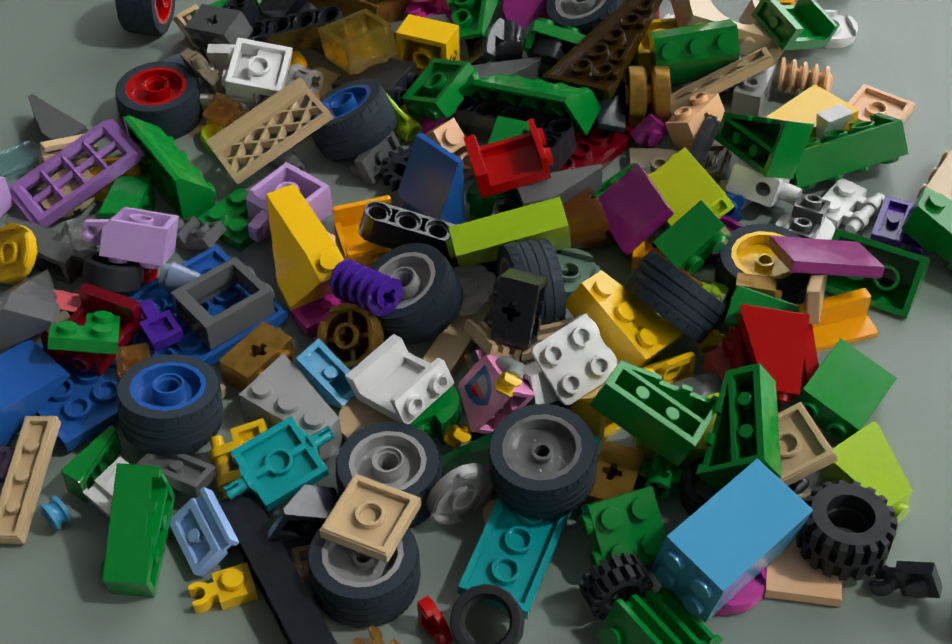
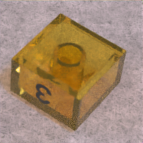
(358, 41)

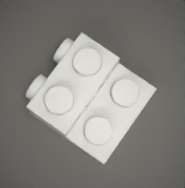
(256, 68)

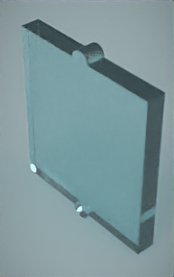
(19, 157)

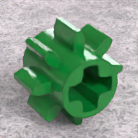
(661, 476)

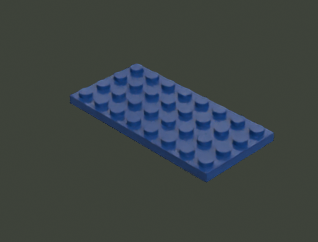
(88, 401)

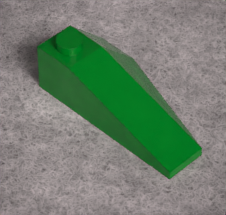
(472, 16)

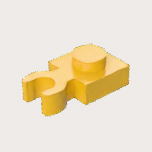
(229, 587)

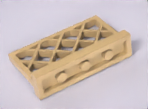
(269, 117)

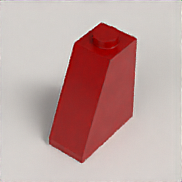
(777, 343)

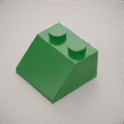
(693, 238)

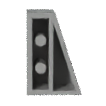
(285, 393)

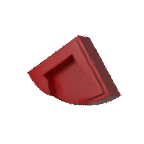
(433, 621)

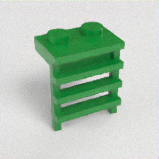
(654, 620)

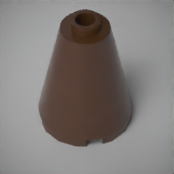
(586, 221)

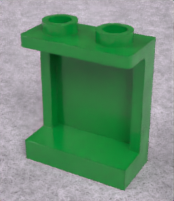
(795, 25)
(844, 391)

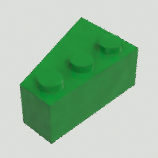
(743, 427)

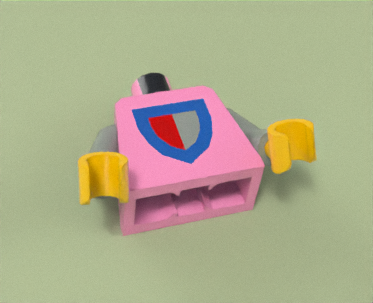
(488, 395)

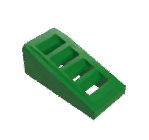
(91, 463)

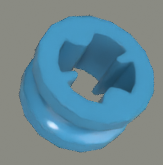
(55, 513)

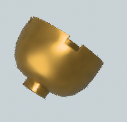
(351, 333)

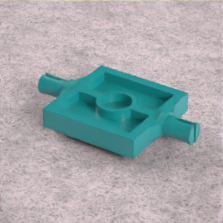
(279, 463)

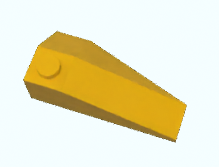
(300, 248)

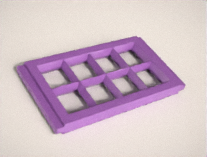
(119, 140)

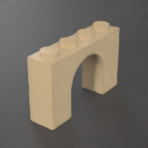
(750, 33)

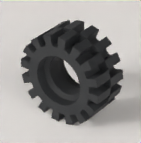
(614, 581)

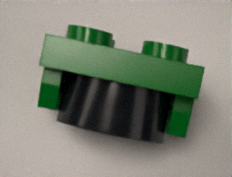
(548, 40)

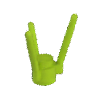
(406, 126)

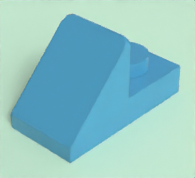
(325, 373)

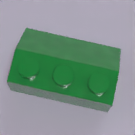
(695, 49)
(900, 279)

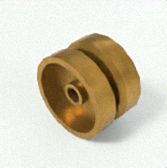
(647, 97)

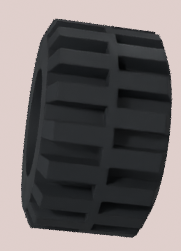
(841, 551)

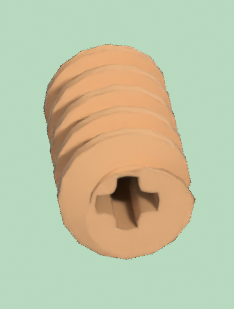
(801, 77)

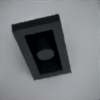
(304, 514)

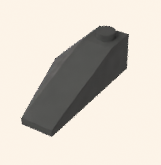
(27, 309)

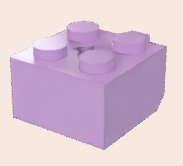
(313, 190)
(134, 236)

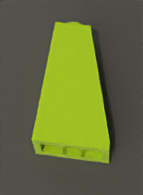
(480, 239)

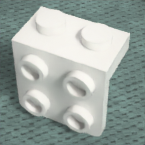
(575, 359)

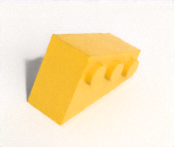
(624, 321)

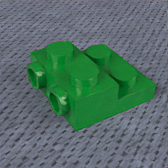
(436, 89)
(624, 524)

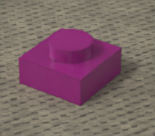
(650, 132)

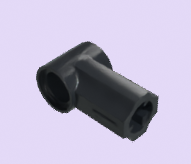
(510, 47)

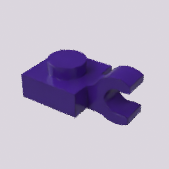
(159, 328)

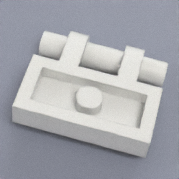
(847, 197)

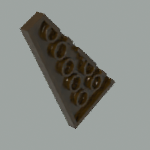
(607, 50)

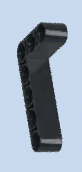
(291, 30)
(479, 117)
(396, 226)

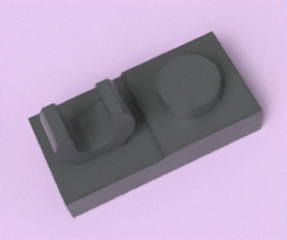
(369, 163)
(183, 471)

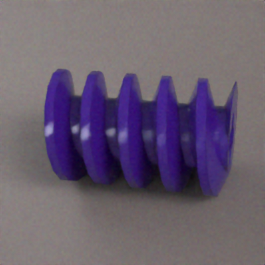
(365, 287)

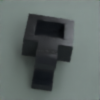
(911, 577)

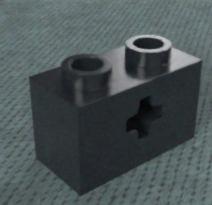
(529, 294)

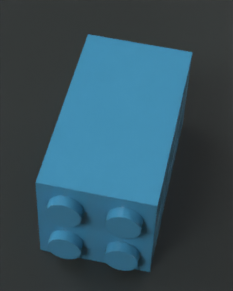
(730, 540)

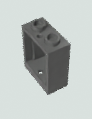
(232, 321)

